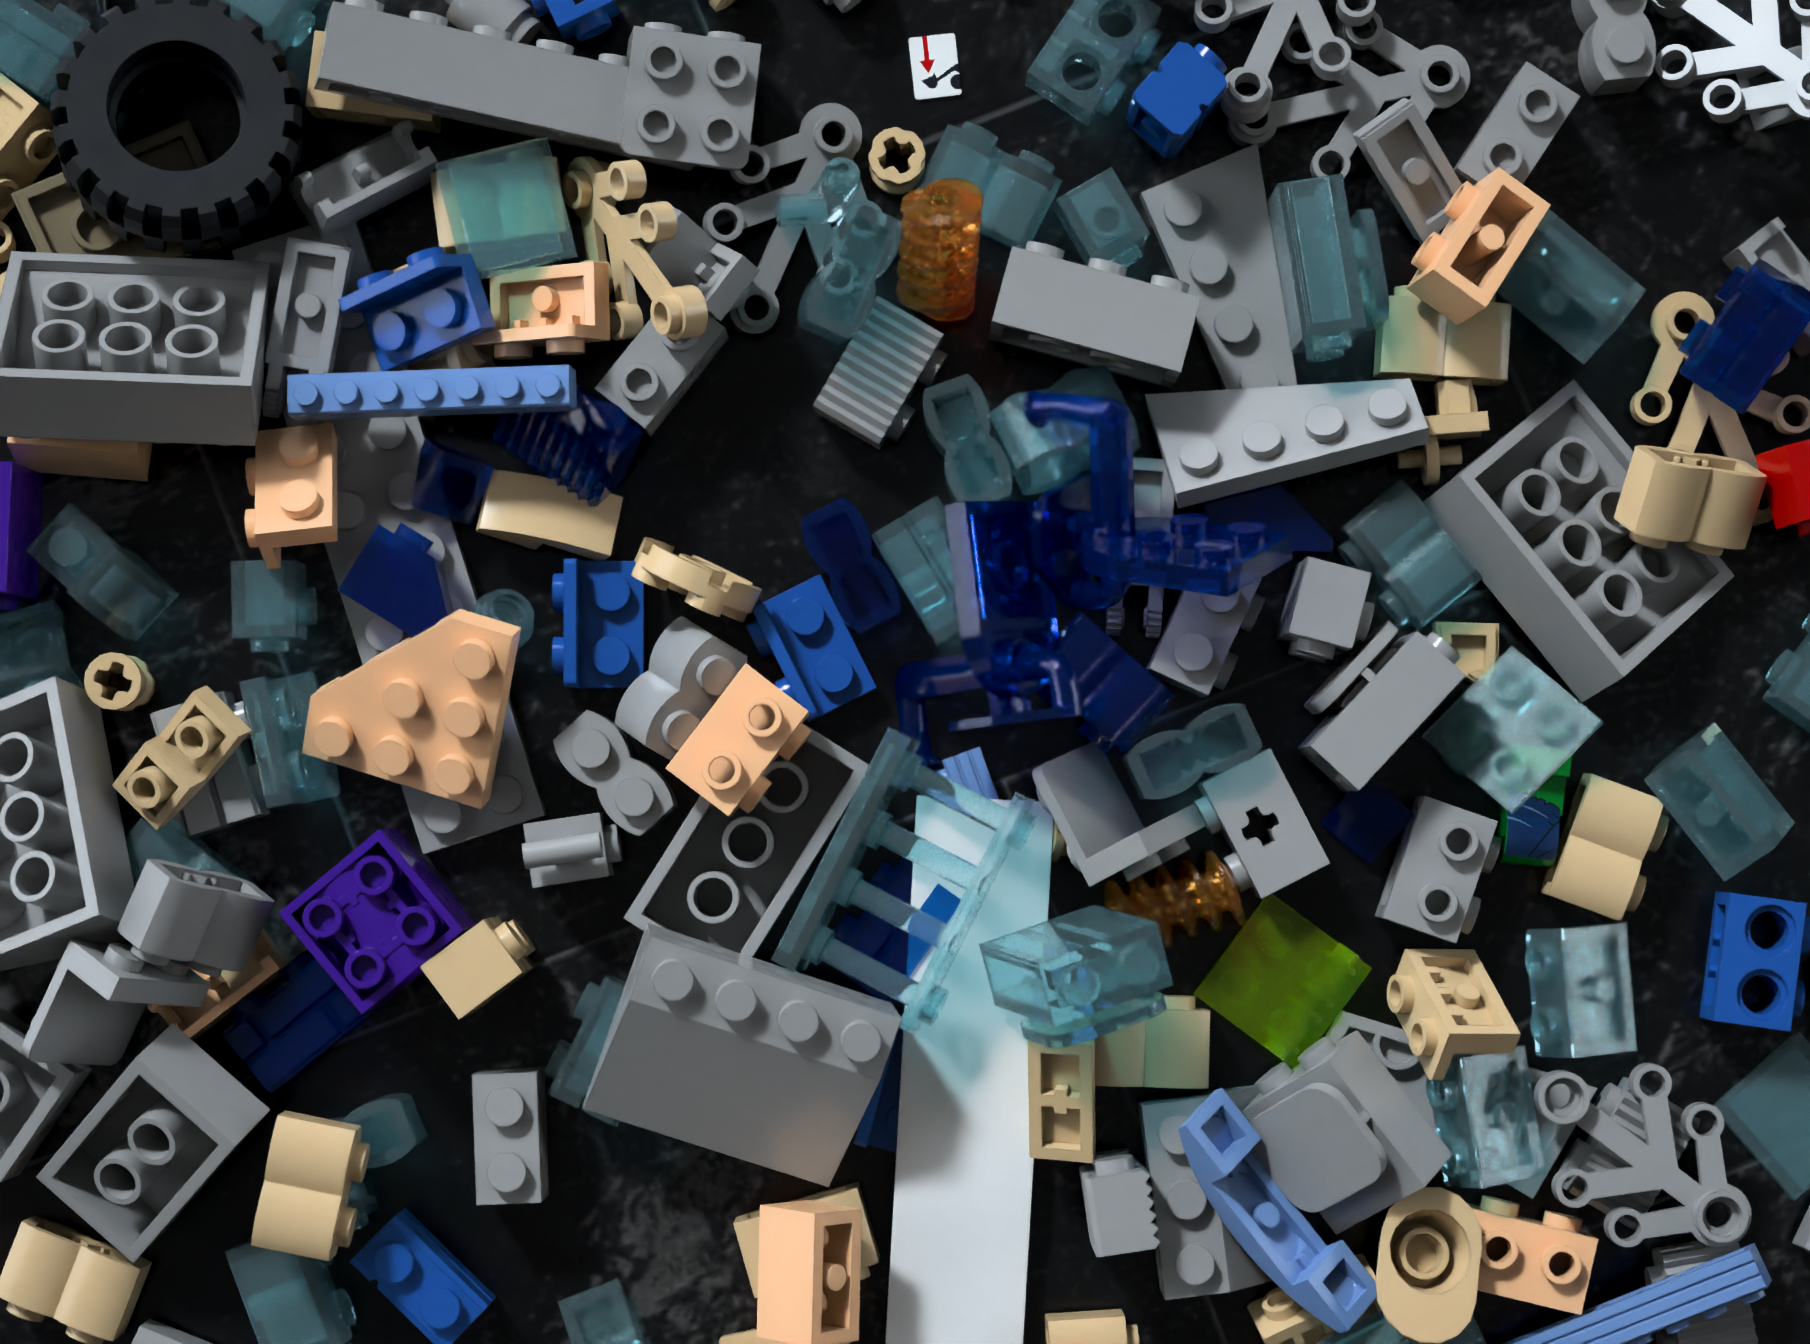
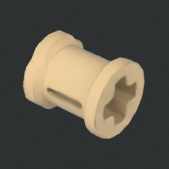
(890, 179)
(106, 695)

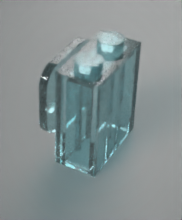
(1326, 266)
(1079, 975)

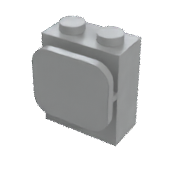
(1377, 702)
(1342, 1133)

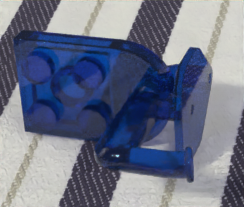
(1092, 525)
(1004, 629)

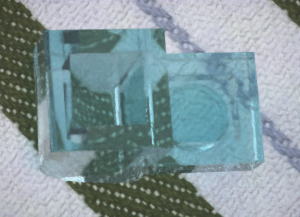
(101, 573)

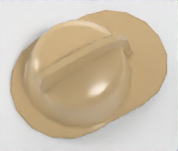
(1429, 1265)

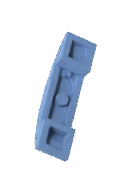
(1265, 1223)

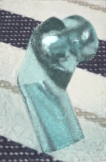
(825, 200)

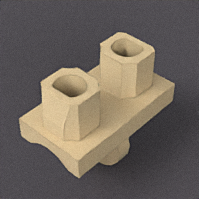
(1454, 419)

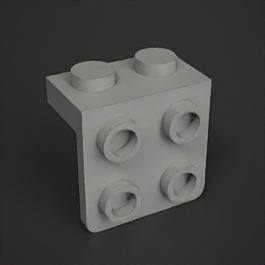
(689, 96)
(1101, 821)
(99, 1001)

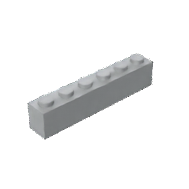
(475, 76)

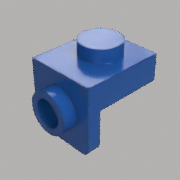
(579, 20)

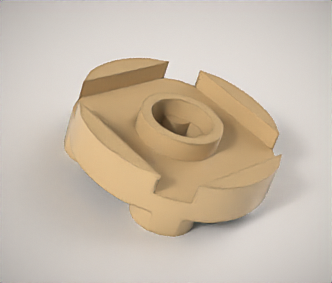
(703, 582)

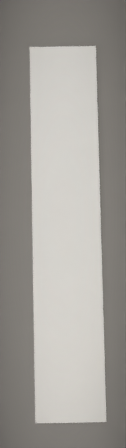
(966, 1115)

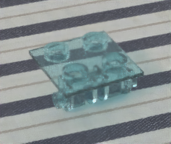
(1512, 730)

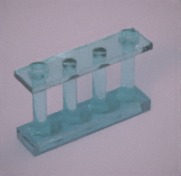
(841, 883)

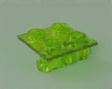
(1282, 980)

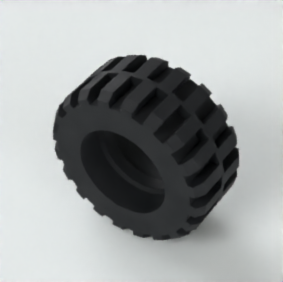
(163, 45)

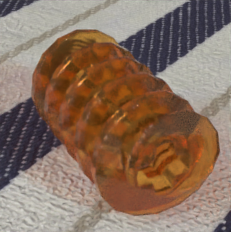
(940, 249)
(1181, 900)

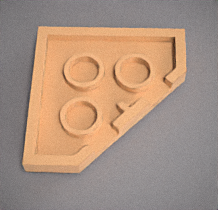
(423, 709)

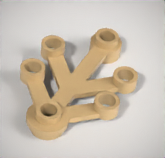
(592, 192)
(1701, 403)

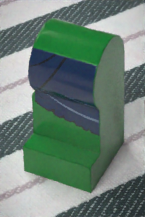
(1532, 832)

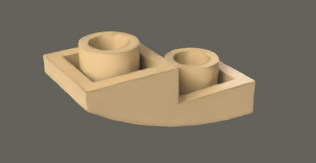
(538, 512)
(182, 758)

